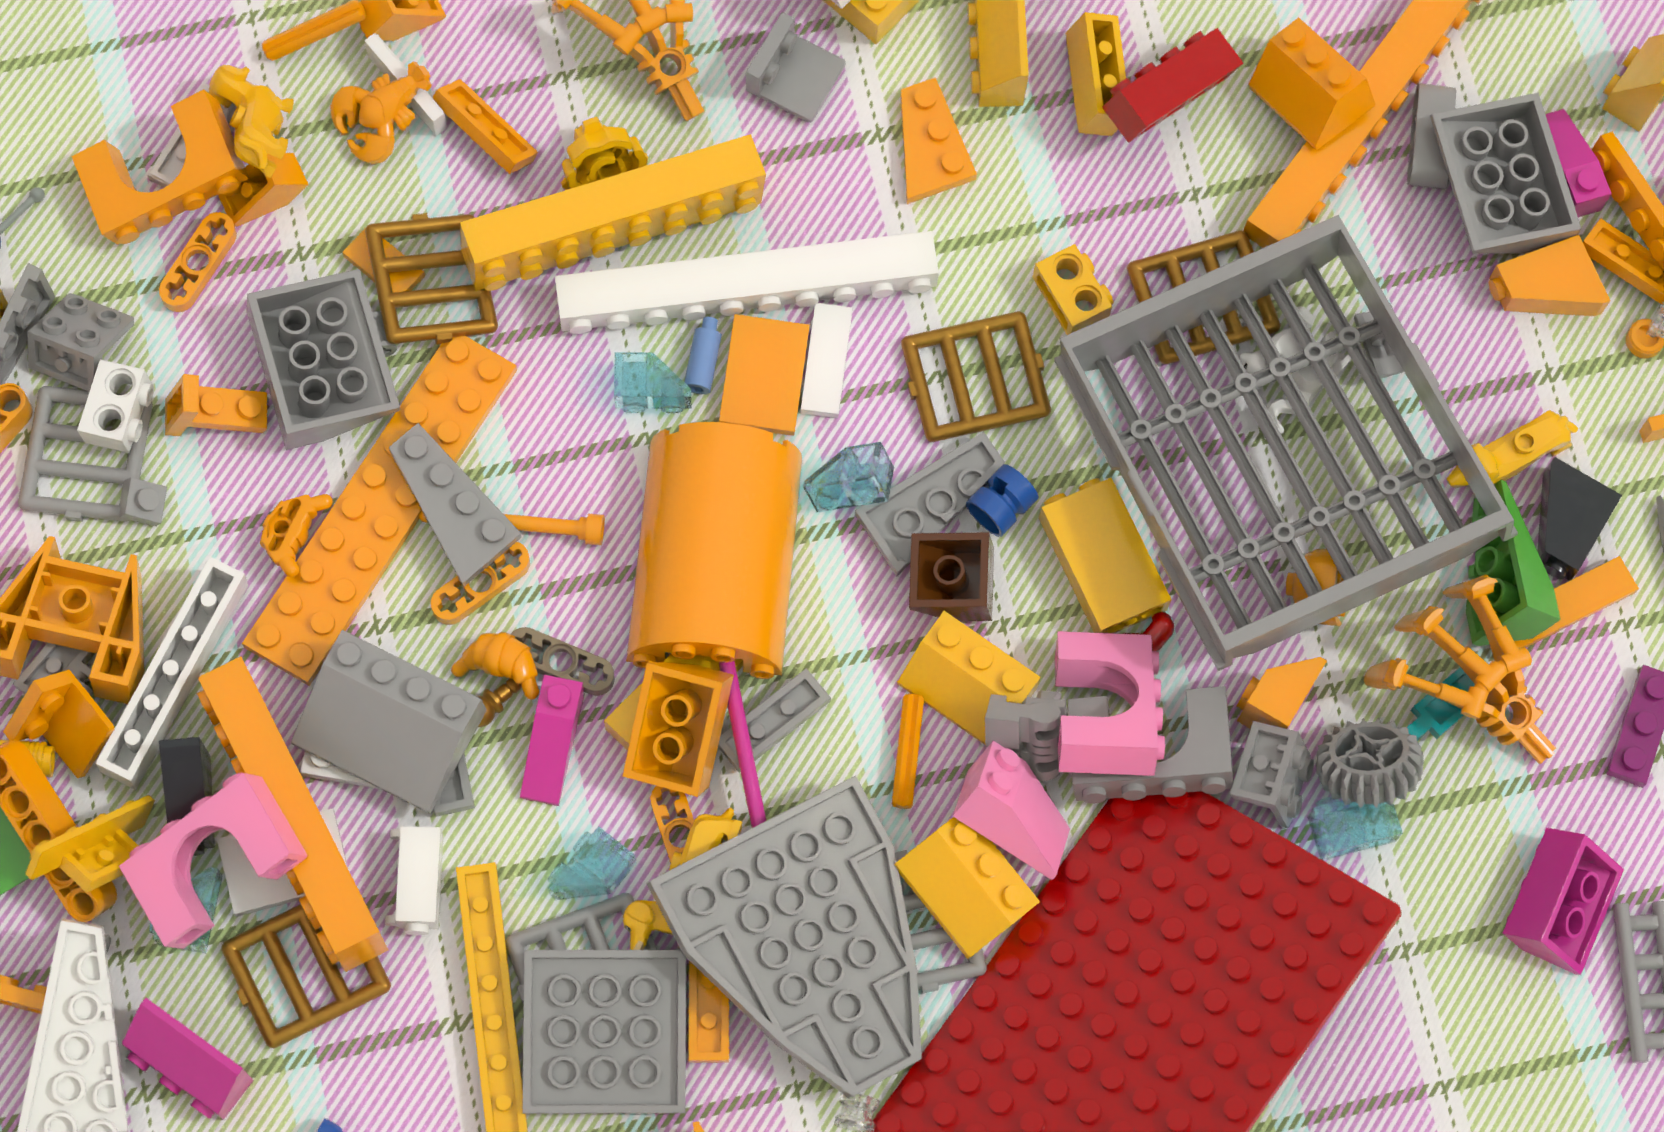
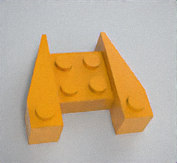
(79, 610)

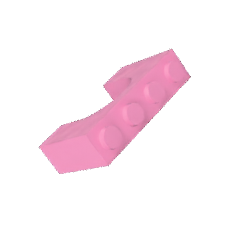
(1119, 742)
(161, 868)

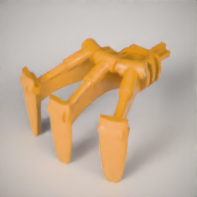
(647, 23)
(1495, 683)

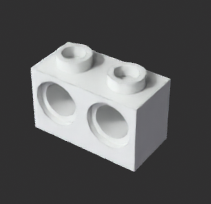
(105, 406)

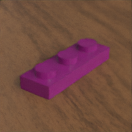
(1640, 729)

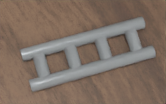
(1629, 965)

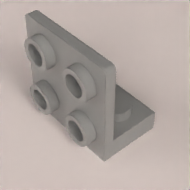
(793, 71)
(74, 338)
(1273, 771)

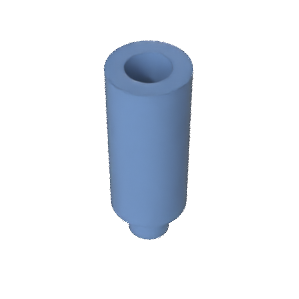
(703, 357)

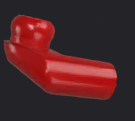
(1160, 630)

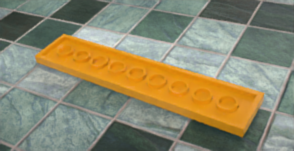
(375, 512)

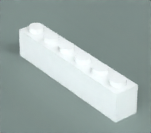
(172, 673)

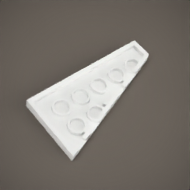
(76, 1057)

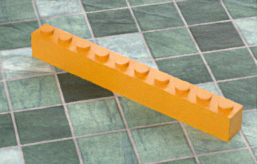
(1389, 72)

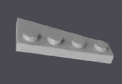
(23, 311)
(928, 499)
(456, 509)

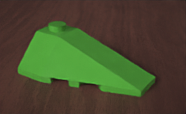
(1524, 591)

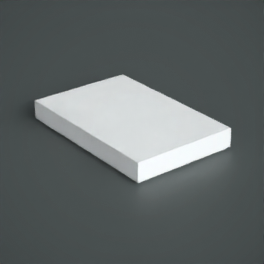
(256, 893)

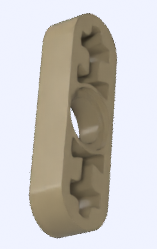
(591, 661)

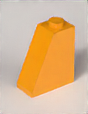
(1550, 281)

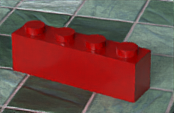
(1172, 84)

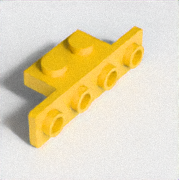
(95, 849)

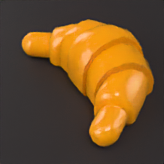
(288, 527)
(500, 657)

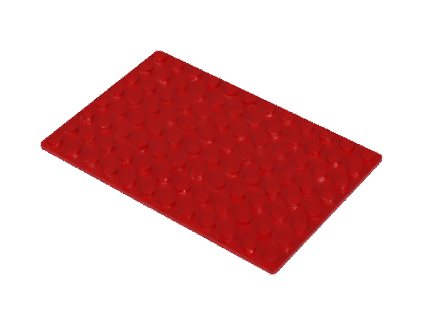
(1150, 982)

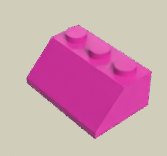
(1563, 899)
(185, 1061)

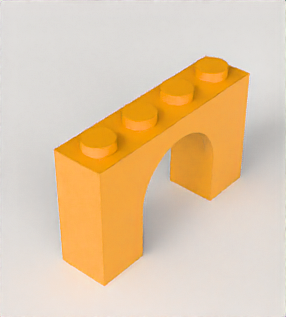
(207, 171)

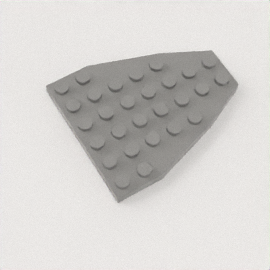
(807, 936)

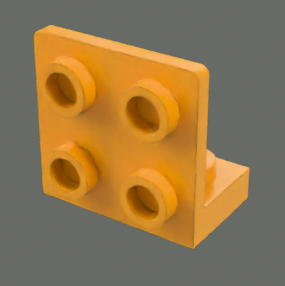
(66, 717)

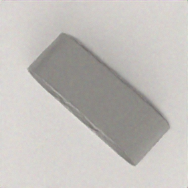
(1425, 160)

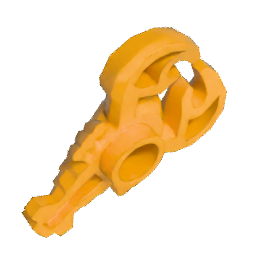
(378, 111)

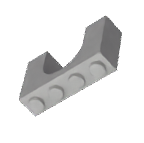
(1199, 765)

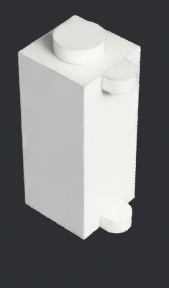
(418, 879)

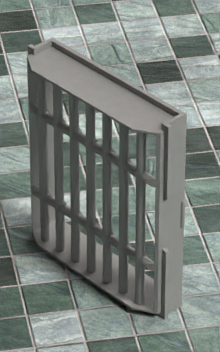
(1201, 303)

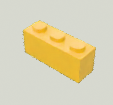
(1095, 69)

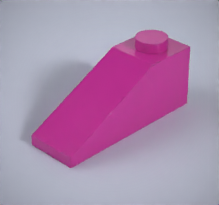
(1579, 164)
(552, 739)

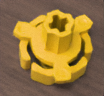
(600, 154)

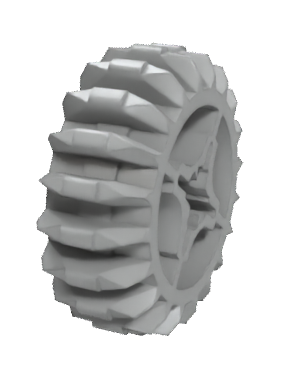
(1369, 763)

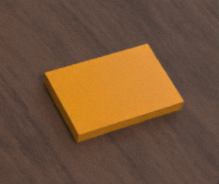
(764, 374)

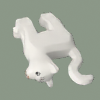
(1305, 378)

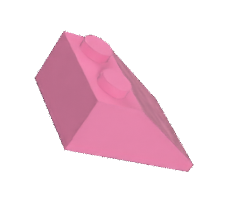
(1013, 809)

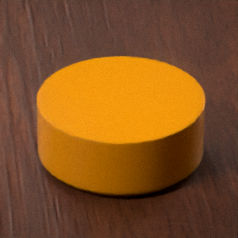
(1642, 344)

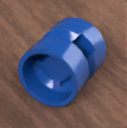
(1006, 495)

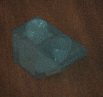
(648, 383)
(851, 478)
(594, 869)

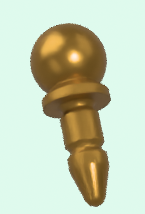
(493, 700)

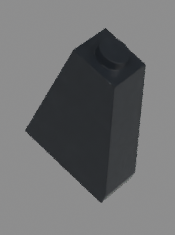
(1571, 517)
(185, 779)

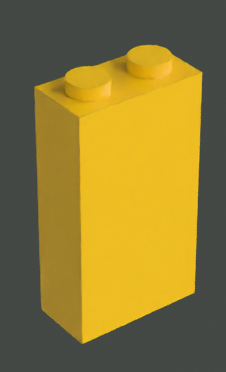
(1104, 556)

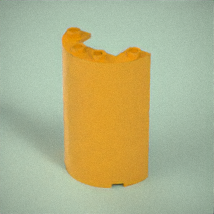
(716, 547)

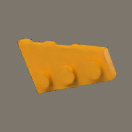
(932, 144)

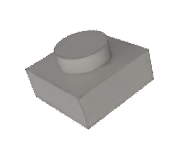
(143, 501)

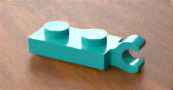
(1435, 714)

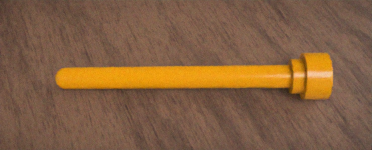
(586, 528)

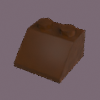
(952, 575)

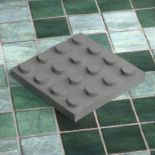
(604, 1031)

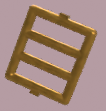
(1206, 250)
(390, 301)
(968, 422)
(308, 1018)

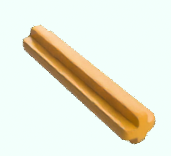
(313, 30)
(907, 751)

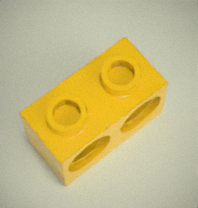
(1064, 293)

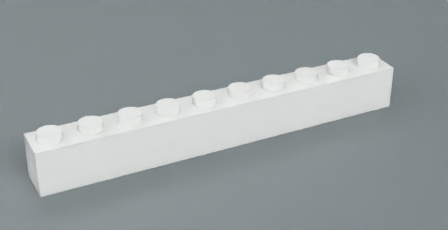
(747, 282)

